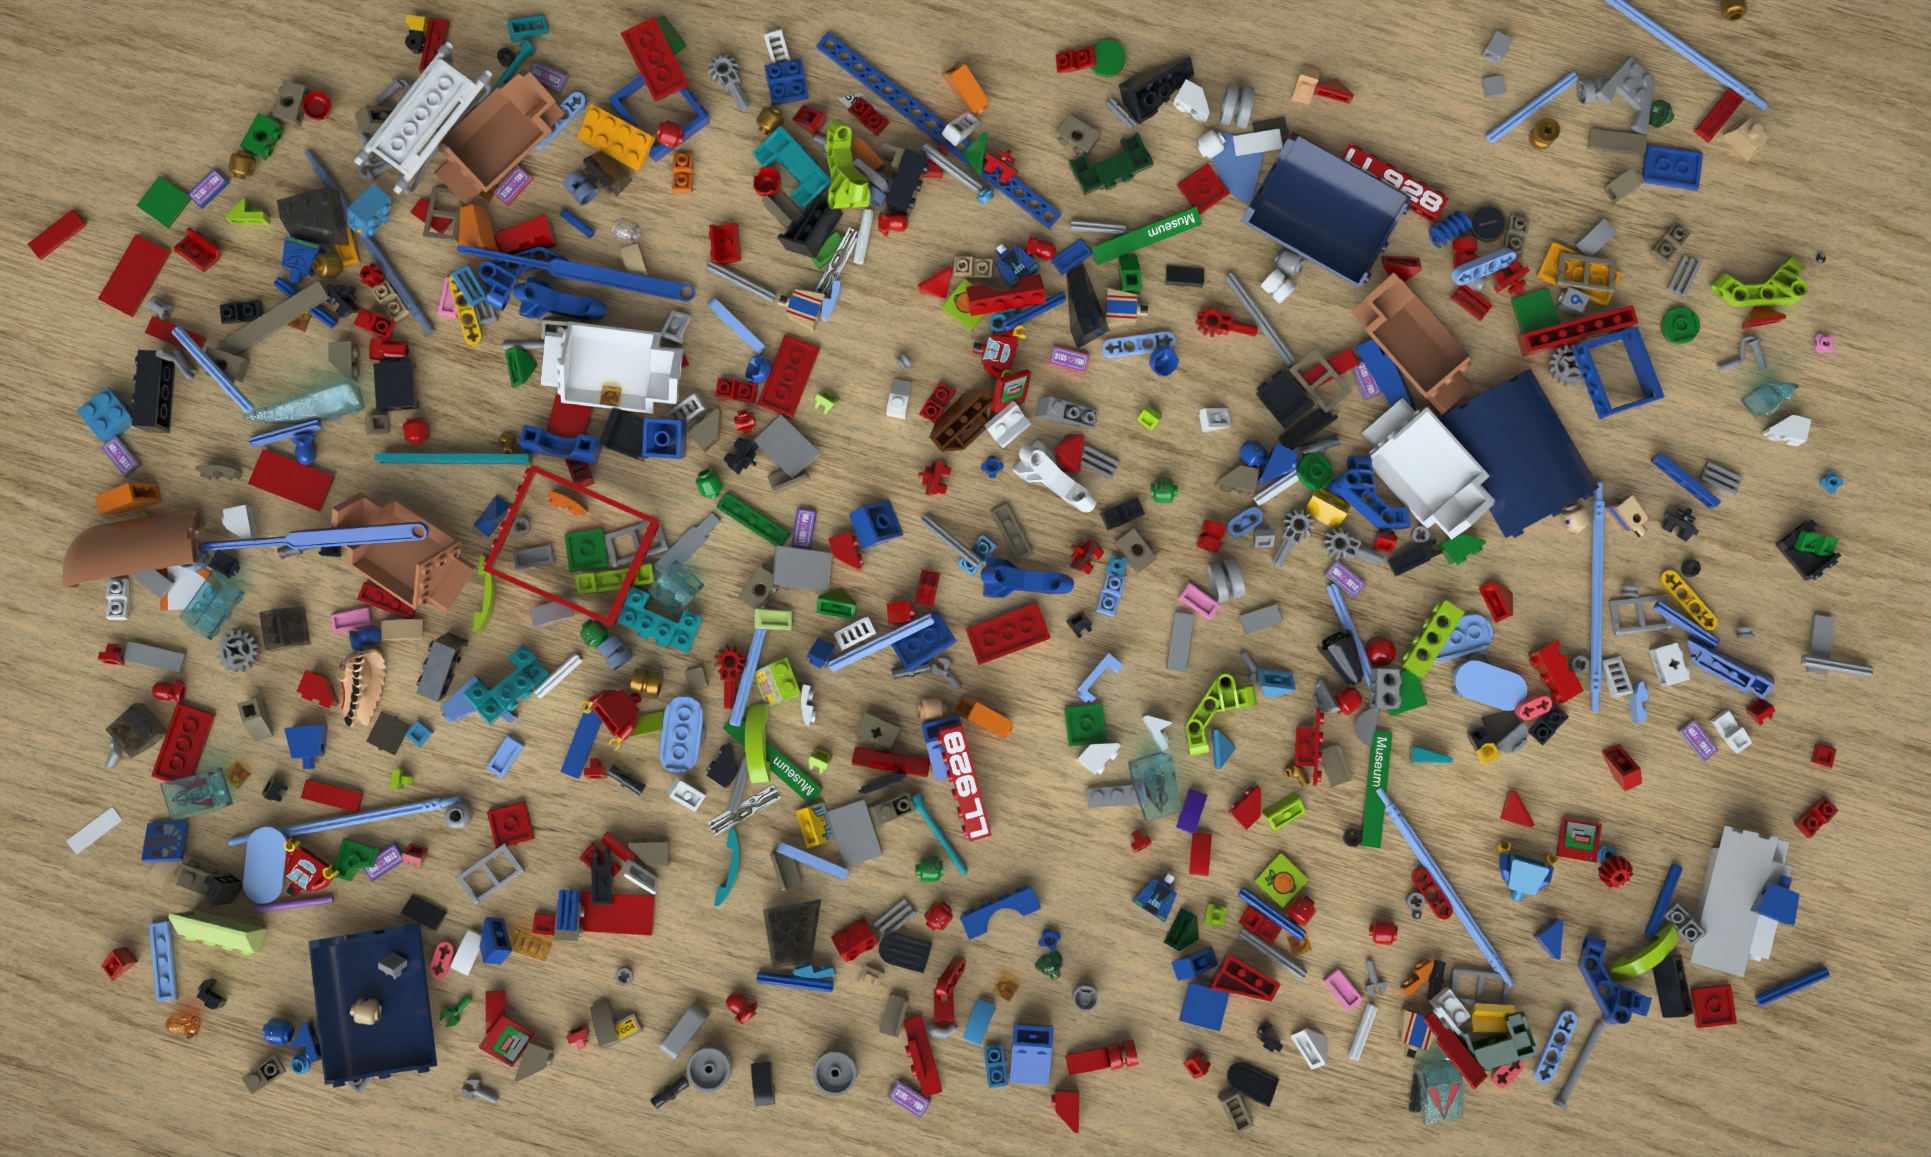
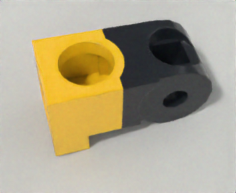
(417, 33)
(1483, 745)

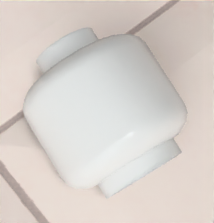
(1211, 144)

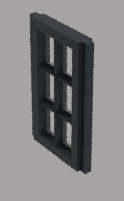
(882, 783)

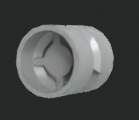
(1587, 88)
(1085, 997)

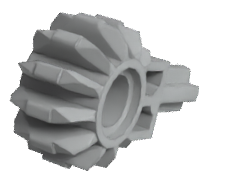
(728, 79)
(1292, 535)
(1351, 547)

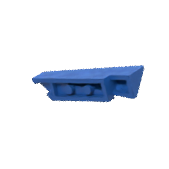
(1385, 373)
(1730, 669)

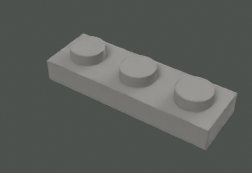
(1111, 796)

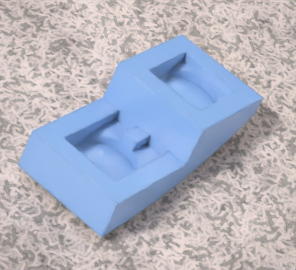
(830, 304)

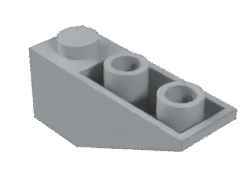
(1066, 412)

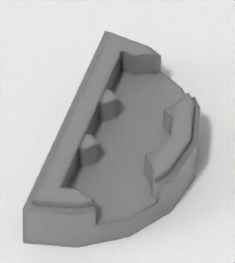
(1324, 698)
(1366, 725)
(1514, 739)

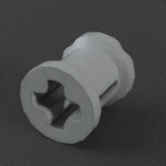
(162, 309)

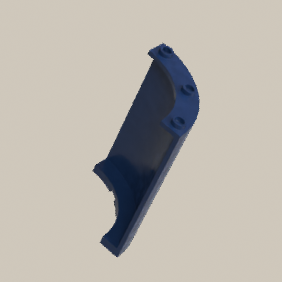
(1326, 209)
(1524, 452)
(349, 971)

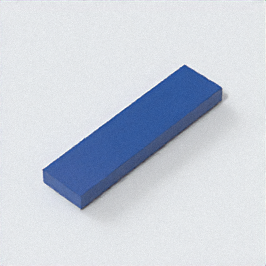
(1685, 481)
(581, 744)

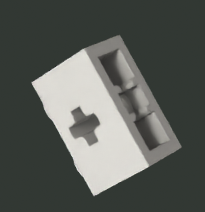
(1662, 657)

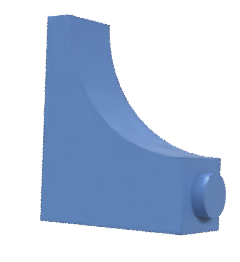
(458, 707)

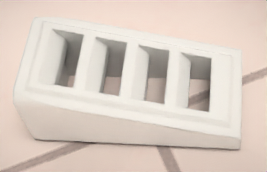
(779, 33)
(960, 128)
(689, 401)
(866, 620)
(1610, 679)

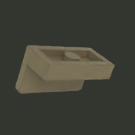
(895, 154)
(782, 209)
(781, 481)
(1335, 765)
(786, 870)
(894, 1015)

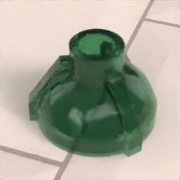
(1660, 113)
(1050, 964)

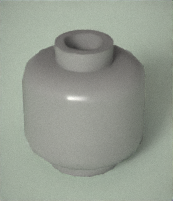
(1289, 262)
(452, 817)

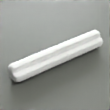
(863, 236)
(1276, 488)
(558, 675)
(1362, 1032)

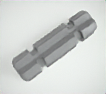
(1121, 114)

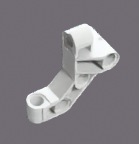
(1039, 465)

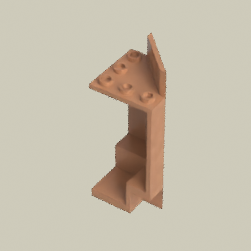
(496, 135)
(1415, 342)
(406, 569)

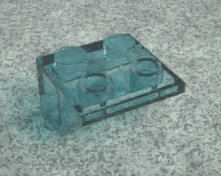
(1768, 397)
(675, 588)

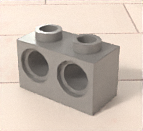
(1379, 688)

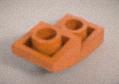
(682, 172)
(560, 500)
(1421, 972)

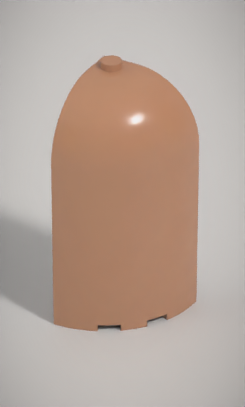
(133, 546)

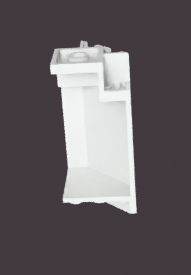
(601, 355)
(1428, 468)
(1728, 891)

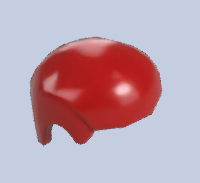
(317, 105)
(767, 182)
(1380, 650)

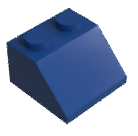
(664, 438)
(1278, 464)
(875, 524)

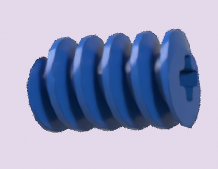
(1449, 227)

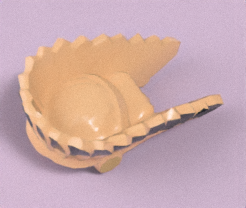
(362, 684)

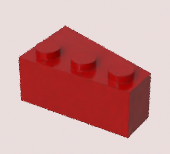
(526, 236)
(1555, 672)
(1242, 979)

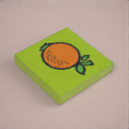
(958, 307)
(1281, 880)

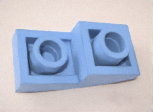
(1110, 594)
(1640, 694)

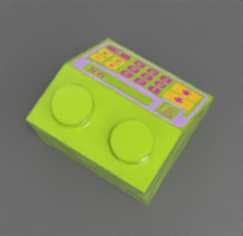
(777, 682)

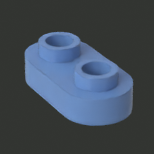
(1244, 522)

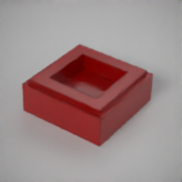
(1823, 755)

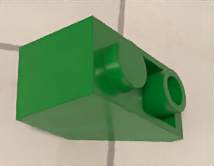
(1130, 274)
(1460, 546)

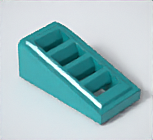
(523, 35)
(1421, 755)

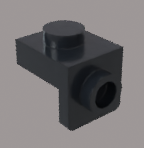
(224, 564)
(210, 998)
(1269, 1043)

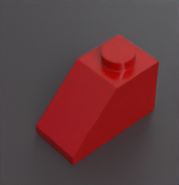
(1623, 767)
(1067, 1107)

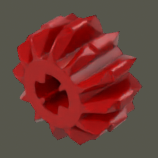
(1615, 871)

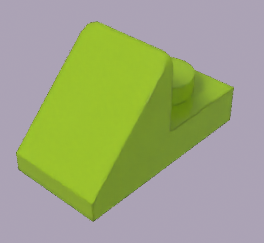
(244, 215)

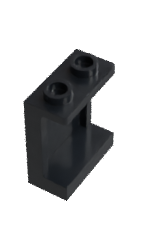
(395, 385)
(1284, 398)
(624, 435)
(1806, 563)

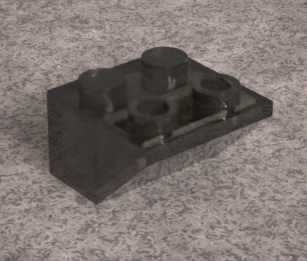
(608, 173)
(284, 628)
(136, 729)

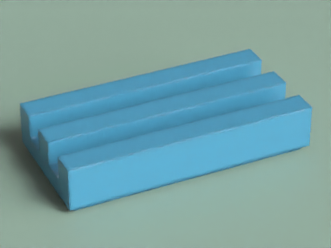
(476, 300)

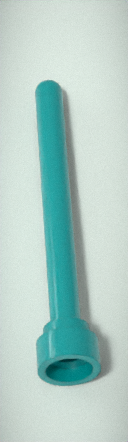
(525, 50)
(918, 803)

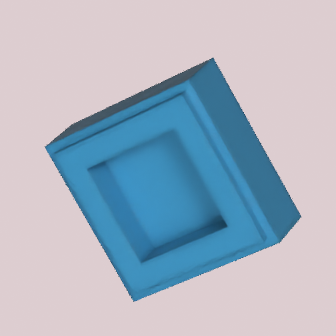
(419, 733)

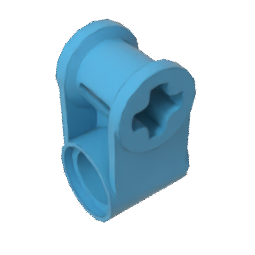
(1001, 316)

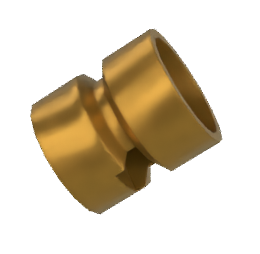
(1544, 133)
(646, 682)

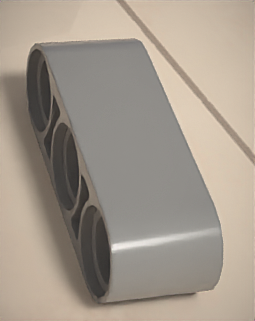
(683, 1031)

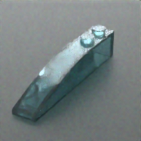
(320, 404)

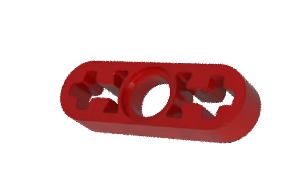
(1444, 903)
(950, 976)

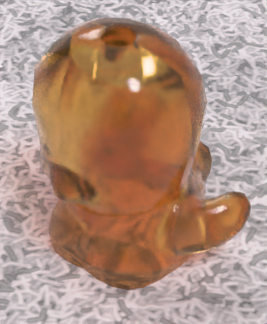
(182, 1024)

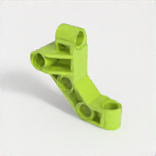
(848, 185)
(1784, 287)
(1225, 698)

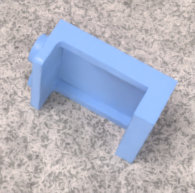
(1108, 661)

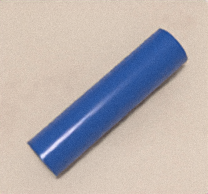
(577, 223)

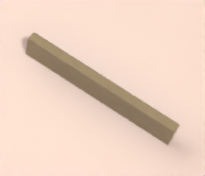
(277, 318)

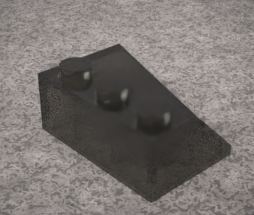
(314, 217)

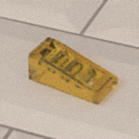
(524, 935)

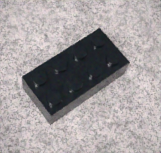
(152, 393)

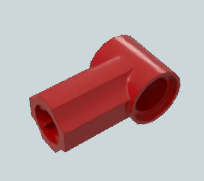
(382, 349)

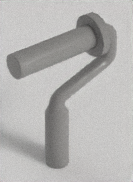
(392, 88)
(375, 171)
(1757, 352)
(180, 361)

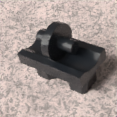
(345, 297)
(743, 457)
(1687, 529)

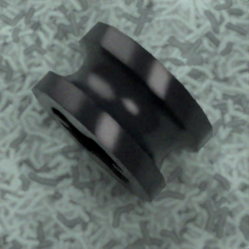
(501, 52)
(1696, 565)
(1348, 833)

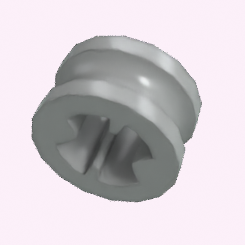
(903, 361)
(521, 532)
(1425, 537)
(1630, 591)
(1745, 632)
(1577, 670)
(1417, 895)
(619, 973)

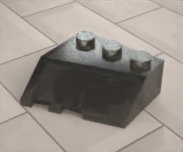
(791, 932)

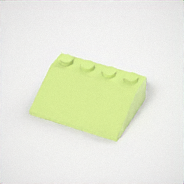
(219, 931)

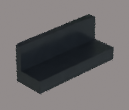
(1307, 429)
(226, 888)
(1672, 987)

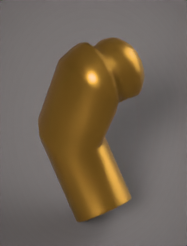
(509, 442)
(1296, 772)

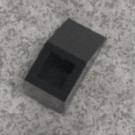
(725, 767)

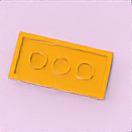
(616, 137)
(1574, 272)

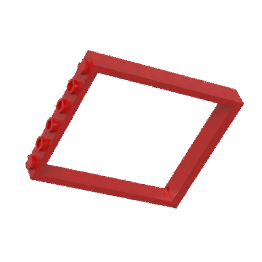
(634, 568)

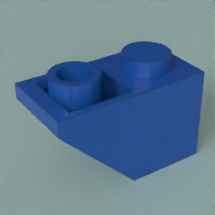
(821, 653)

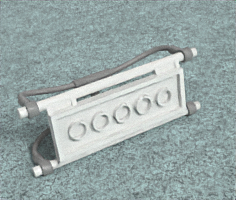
(419, 117)

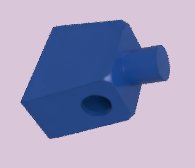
(307, 743)
(1777, 901)

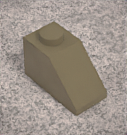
(372, 117)
(536, 1058)

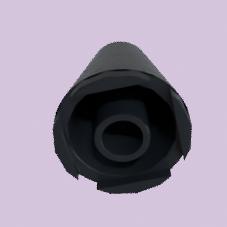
(1343, 656)

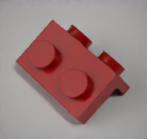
(725, 243)
(198, 250)
(854, 940)

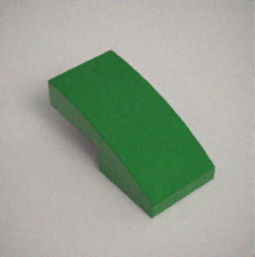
(1816, 542)

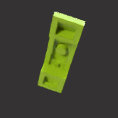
(611, 580)
(483, 618)
(756, 743)
(1648, 957)

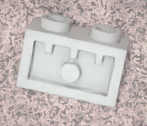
(1007, 424)
(1449, 1009)

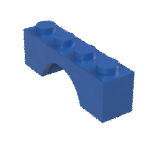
(541, 442)
(976, 921)

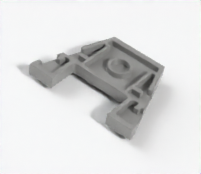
(1635, 87)

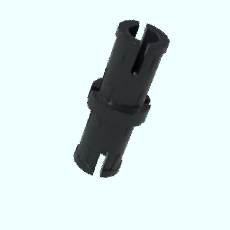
(626, 780)
(1439, 966)
(670, 1092)

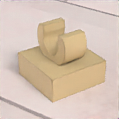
(871, 978)

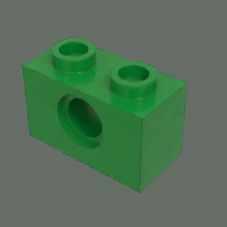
(262, 126)

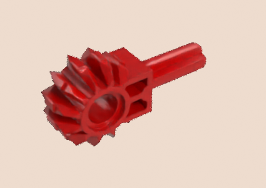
(1224, 323)
(730, 674)

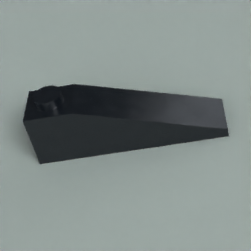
(1149, 90)
(1085, 313)

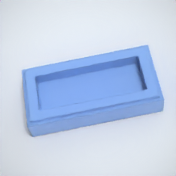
(505, 756)

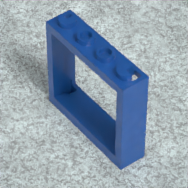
(689, 130)
(1641, 364)

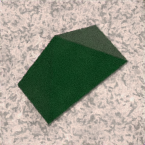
(1183, 931)

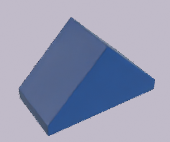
(1551, 938)

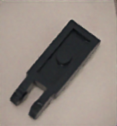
(1412, 558)
(602, 879)

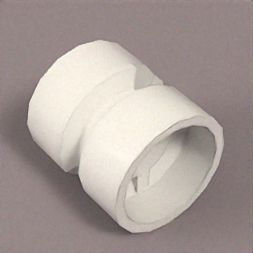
(1278, 286)

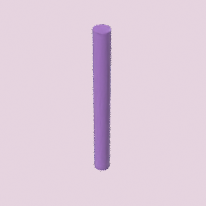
(293, 903)

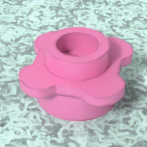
(1818, 345)

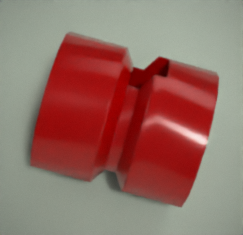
(1464, 251)
(1211, 536)
(1115, 1055)

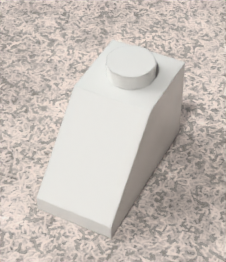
(899, 398)
(240, 521)

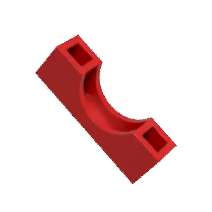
(986, 300)

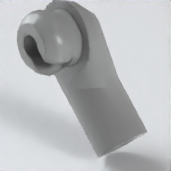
(820, 140)

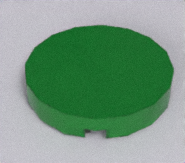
(1109, 58)
(1680, 325)
(1314, 472)

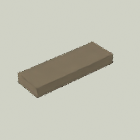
(1617, 142)
(1011, 532)

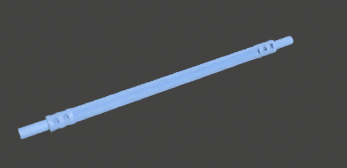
(1688, 52)
(1597, 598)
(358, 818)
(1457, 905)

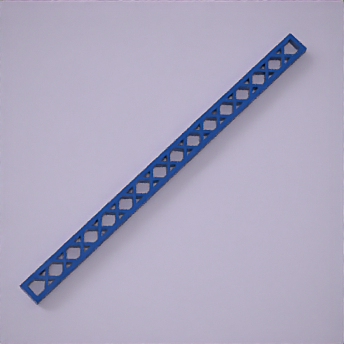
(931, 132)

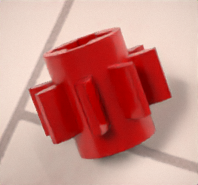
(371, 275)
(745, 421)

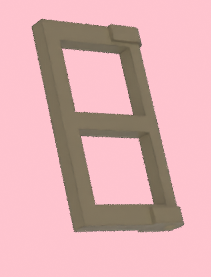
(431, 212)
(1587, 260)
(1310, 389)

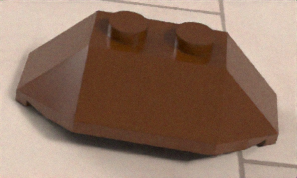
(963, 420)

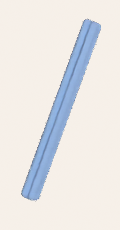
(1533, 106)
(213, 369)
(1347, 623)
(881, 642)
(747, 677)

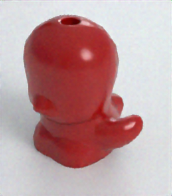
(895, 222)
(1043, 249)
(166, 691)
(739, 1006)

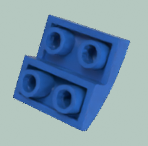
(786, 82)
(1204, 1006)

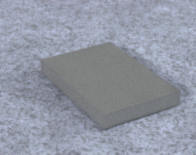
(787, 447)
(802, 568)
(854, 833)

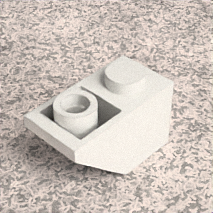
(1192, 100)
(1790, 429)
(1097, 755)

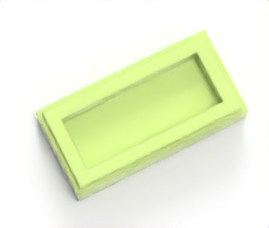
(773, 619)

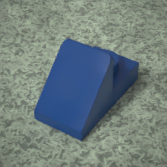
(308, 1036)

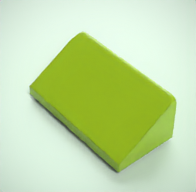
(648, 724)
(1284, 811)

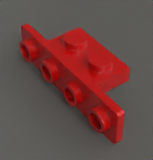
(1307, 746)
(891, 761)
(922, 1056)

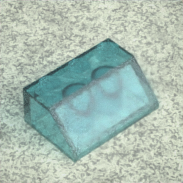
(212, 605)

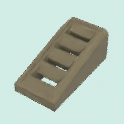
(1230, 1098)

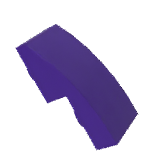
(1191, 811)

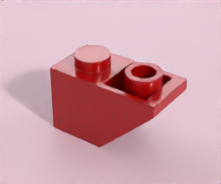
(374, 323)
(844, 550)
(900, 612)
(317, 687)
(1248, 809)

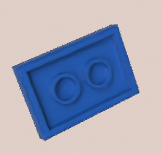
(1672, 167)
(924, 643)

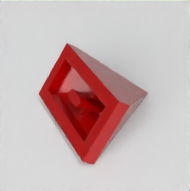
(1334, 90)
(1403, 266)
(937, 284)
(1762, 316)
(1070, 452)
(1498, 600)
(1516, 811)

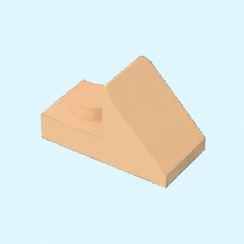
(1306, 84)

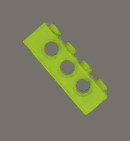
(1452, 617)

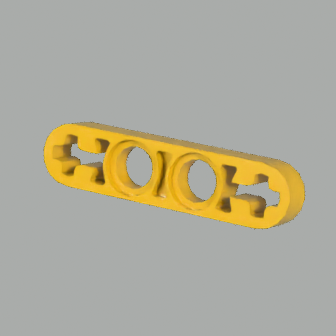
(465, 309)
(1689, 598)

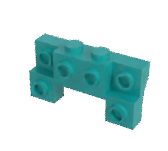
(797, 162)
(649, 624)
(509, 691)

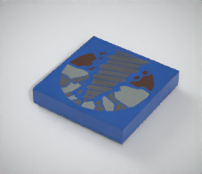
(165, 842)

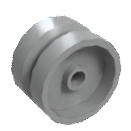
(1236, 105)
(1226, 579)
(713, 1079)
(842, 1082)

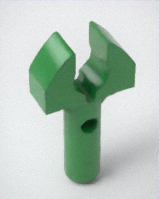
(455, 1011)

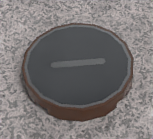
(1488, 223)

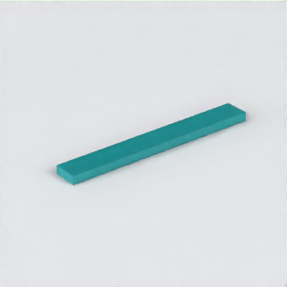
(426, 458)

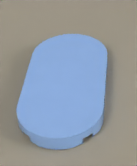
(1469, 636)
(1490, 684)
(681, 734)
(265, 864)

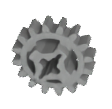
(1562, 362)
(242, 645)

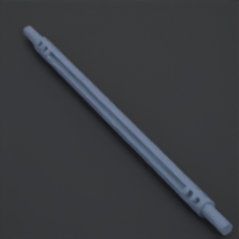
(374, 249)

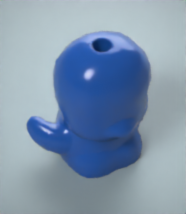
(304, 449)
(365, 636)

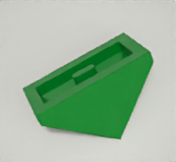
(975, 153)
(519, 366)
(836, 604)

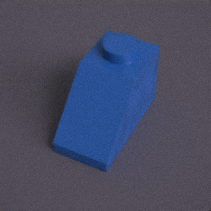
(494, 941)
(1194, 964)

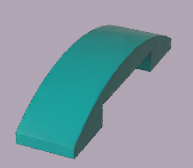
(734, 843)

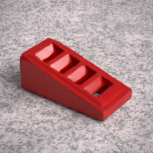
(584, 478)

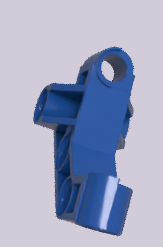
(504, 278)
(539, 298)
(1360, 484)
(1004, 577)
(1617, 998)

